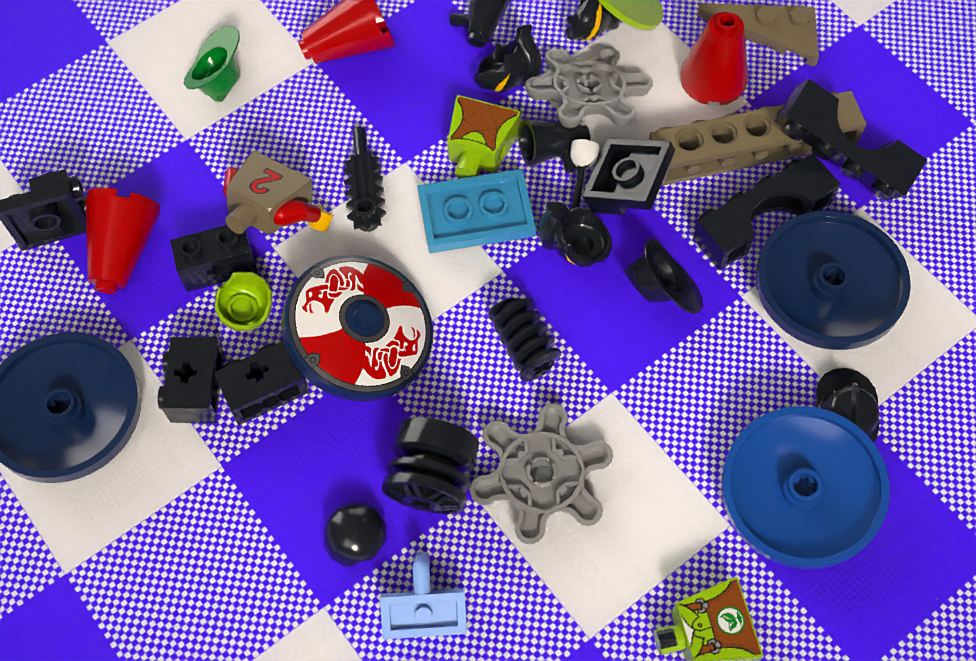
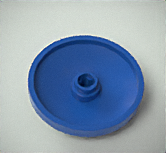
(805, 487)

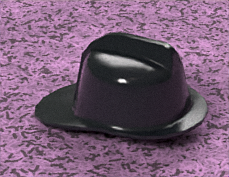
(663, 279)
(852, 397)

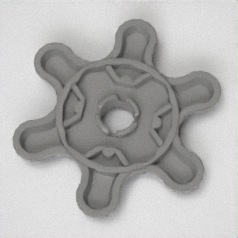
(572, 76)
(541, 447)

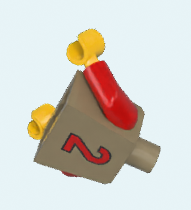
(270, 197)

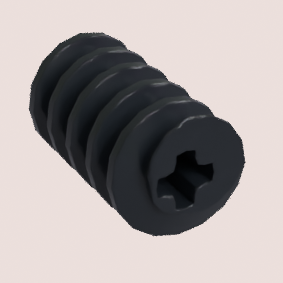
(523, 338)

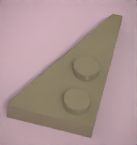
(774, 26)

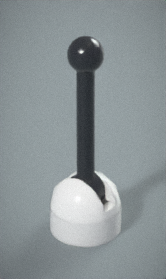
(584, 155)

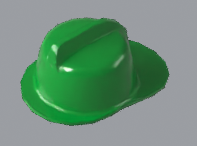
(215, 66)

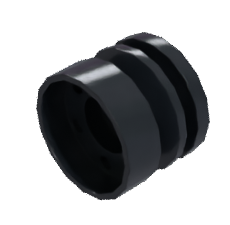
(431, 465)

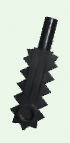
(363, 184)

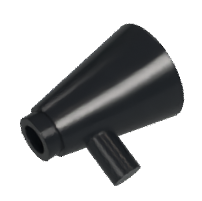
(480, 20)
(547, 140)

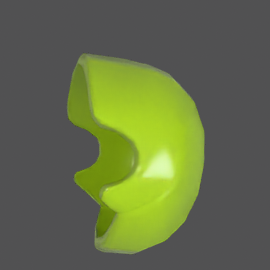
(243, 301)

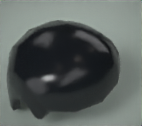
(354, 533)

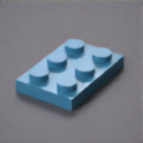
(476, 211)

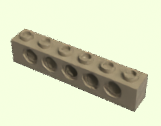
(739, 146)

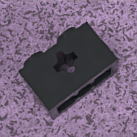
(212, 257)
(190, 383)
(252, 399)

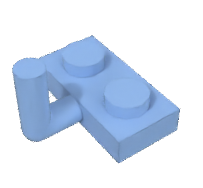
(423, 611)

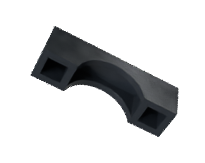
(813, 118)
(798, 189)

